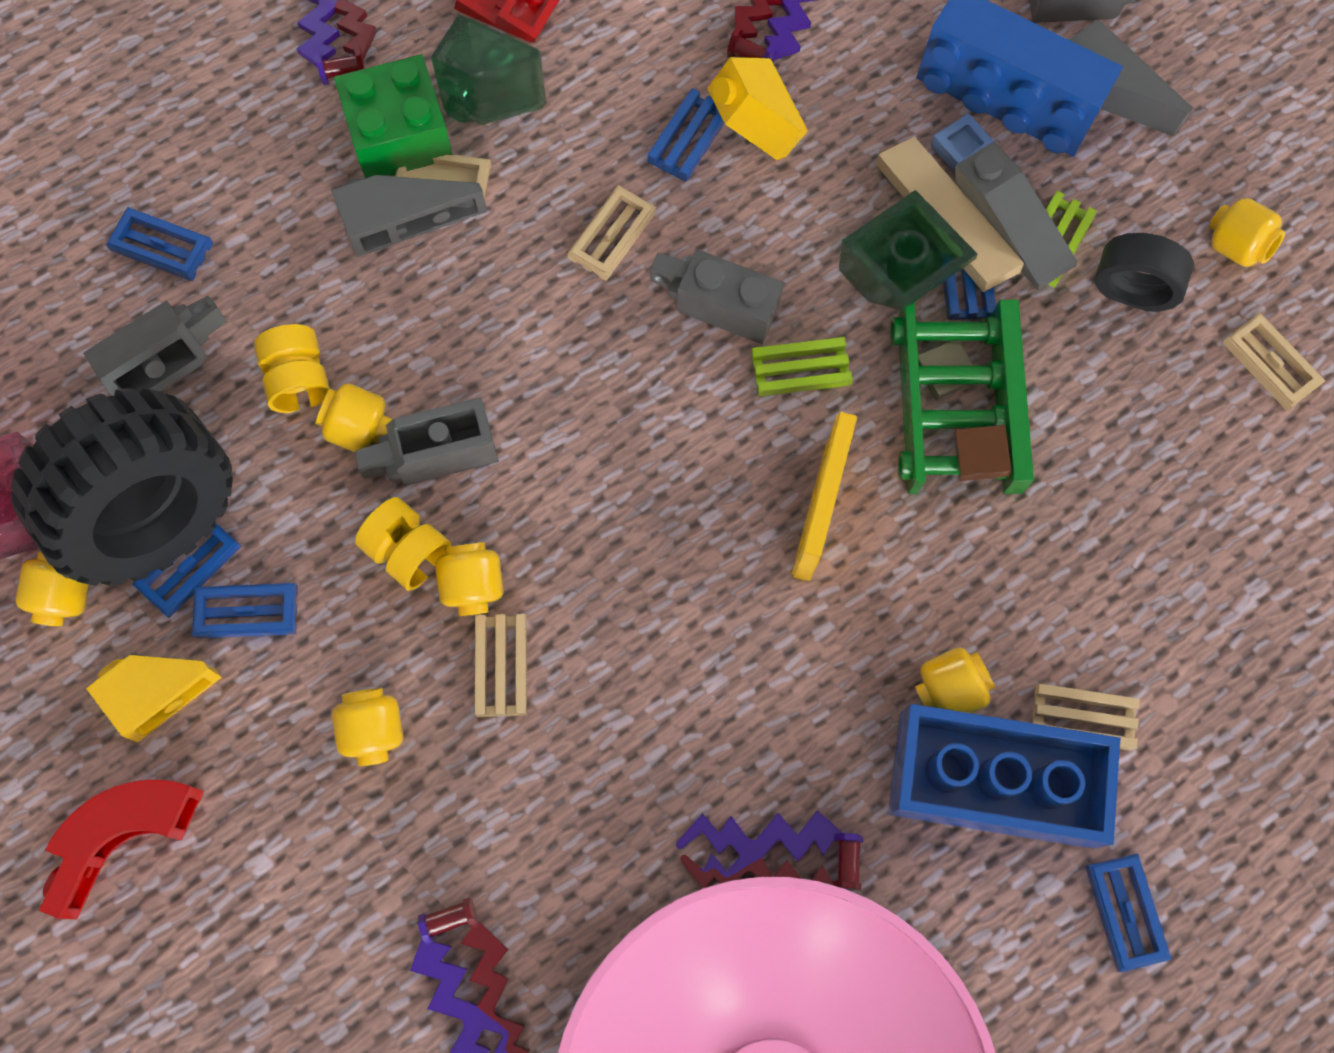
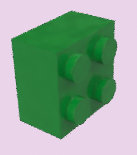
(393, 116)

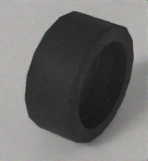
(1147, 253)

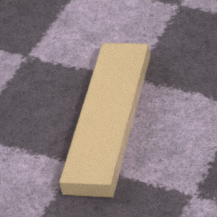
(913, 168)

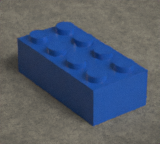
(1017, 72)
(1005, 776)

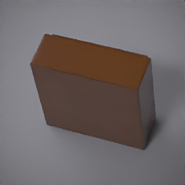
(982, 453)

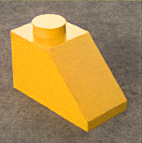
(757, 105)
(147, 691)

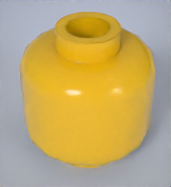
(1246, 232)
(352, 417)
(469, 578)
(48, 593)
(955, 682)
(367, 726)

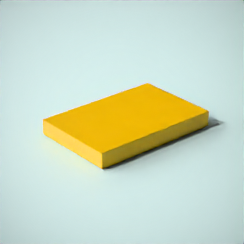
(824, 496)

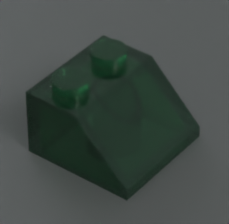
(486, 74)
(903, 253)

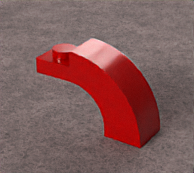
(104, 825)

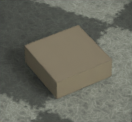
(948, 354)

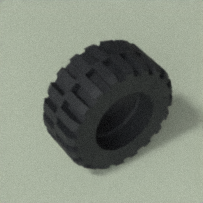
(121, 486)

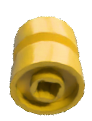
(290, 365)
(396, 537)

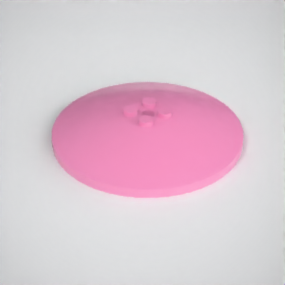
(775, 973)

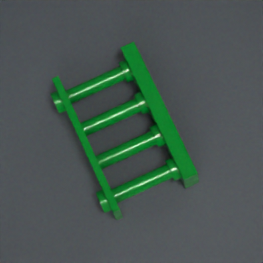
(1003, 374)

